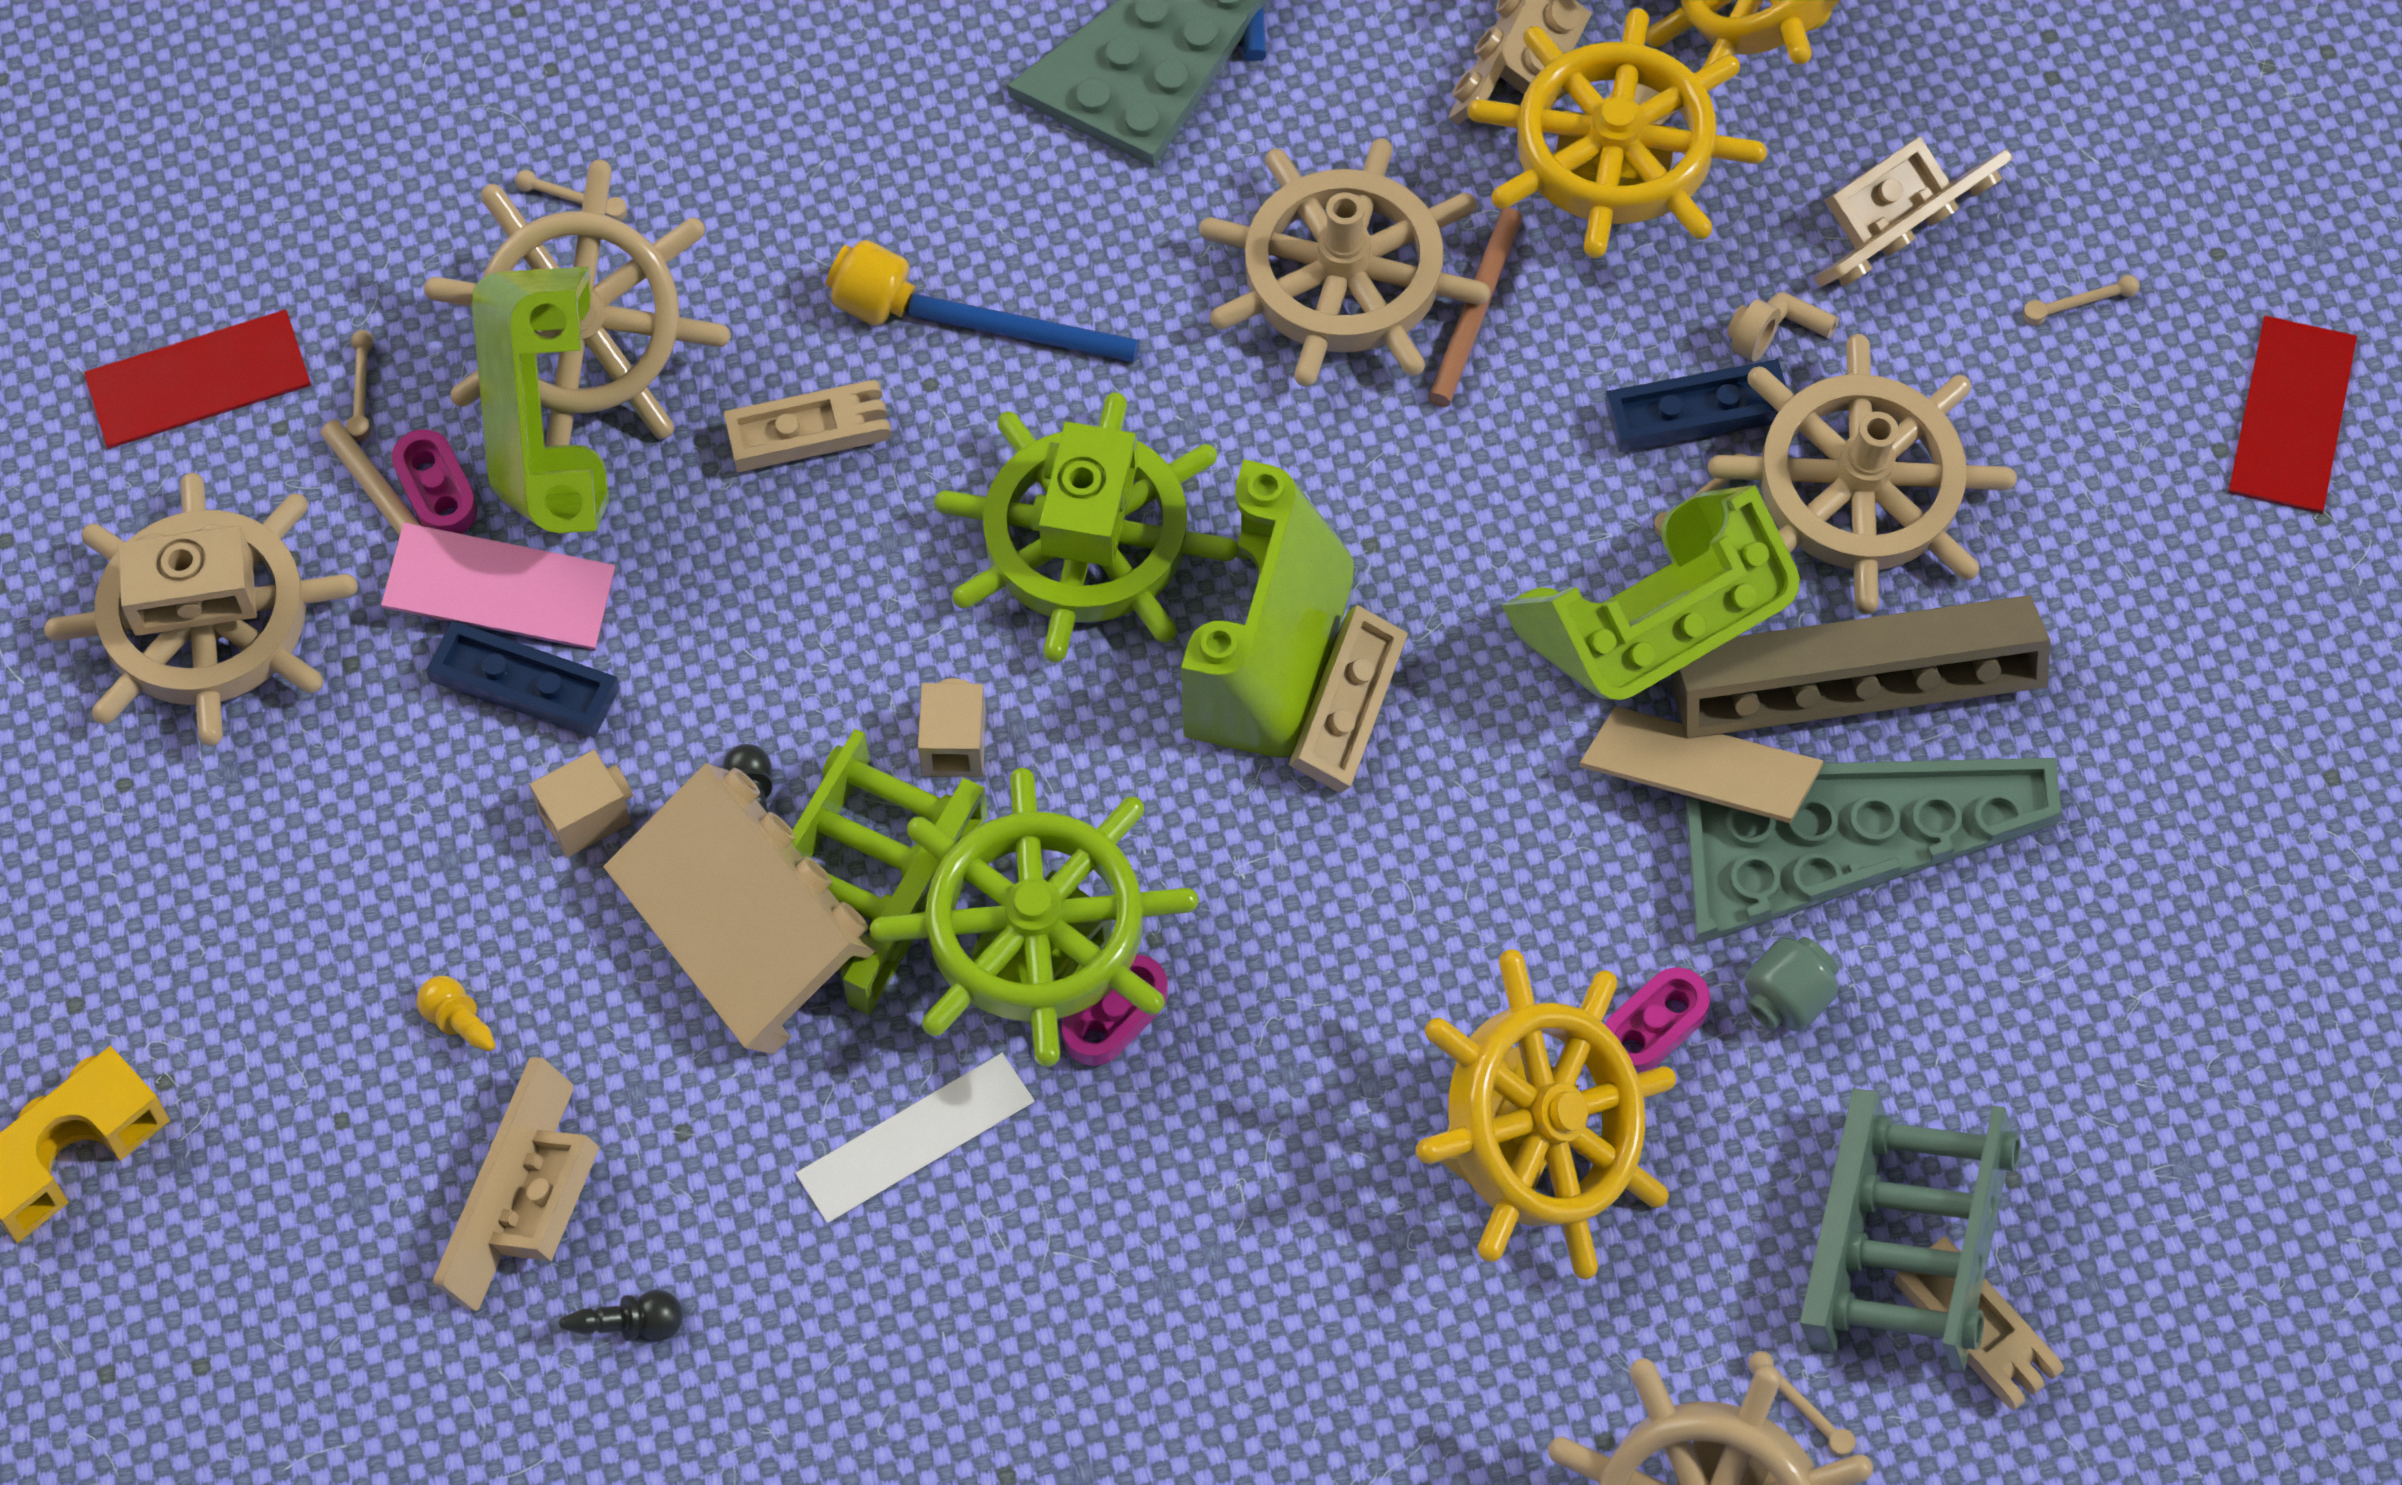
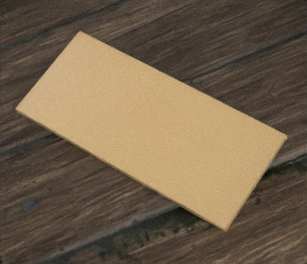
(1702, 767)

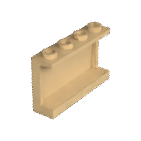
(738, 904)

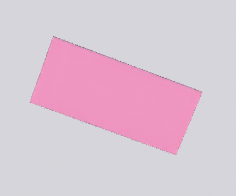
(498, 586)

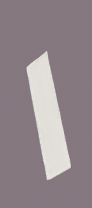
(914, 1137)

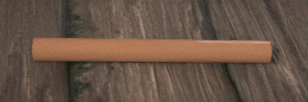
(1472, 314)

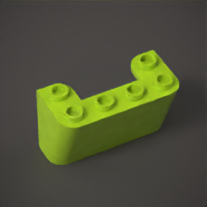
(549, 485)

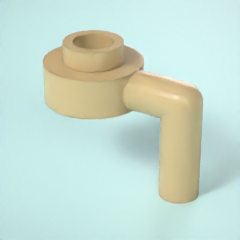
(1756, 325)

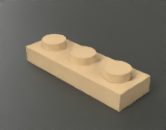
(1348, 699)

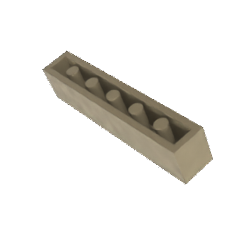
(1864, 666)

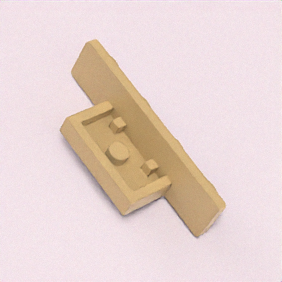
(1504, 53)
(1895, 197)
(521, 1190)

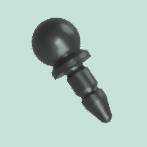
(755, 764)
(653, 1316)

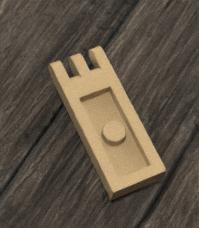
(807, 425)
(2006, 1341)

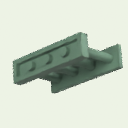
(1858, 1190)

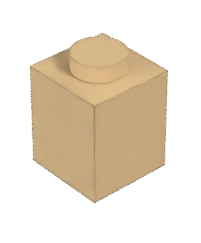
(952, 729)
(582, 802)

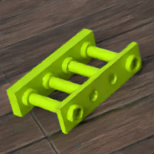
(954, 814)

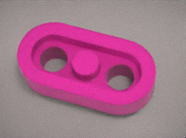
(436, 487)
(1113, 1017)
(1653, 1024)

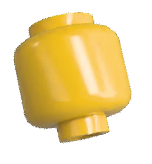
(870, 282)

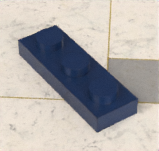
(1688, 407)
(523, 679)

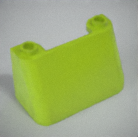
(1721, 582)
(1258, 679)

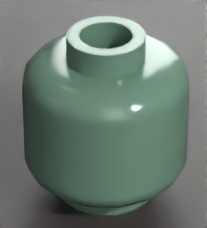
(1791, 984)

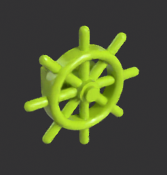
(1082, 520)
(1048, 941)

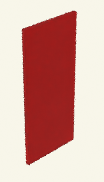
(197, 379)
(2293, 414)

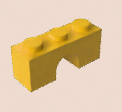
(96, 1103)

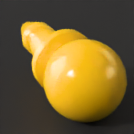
(447, 1005)

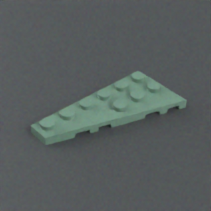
(1136, 70)
(1857, 831)

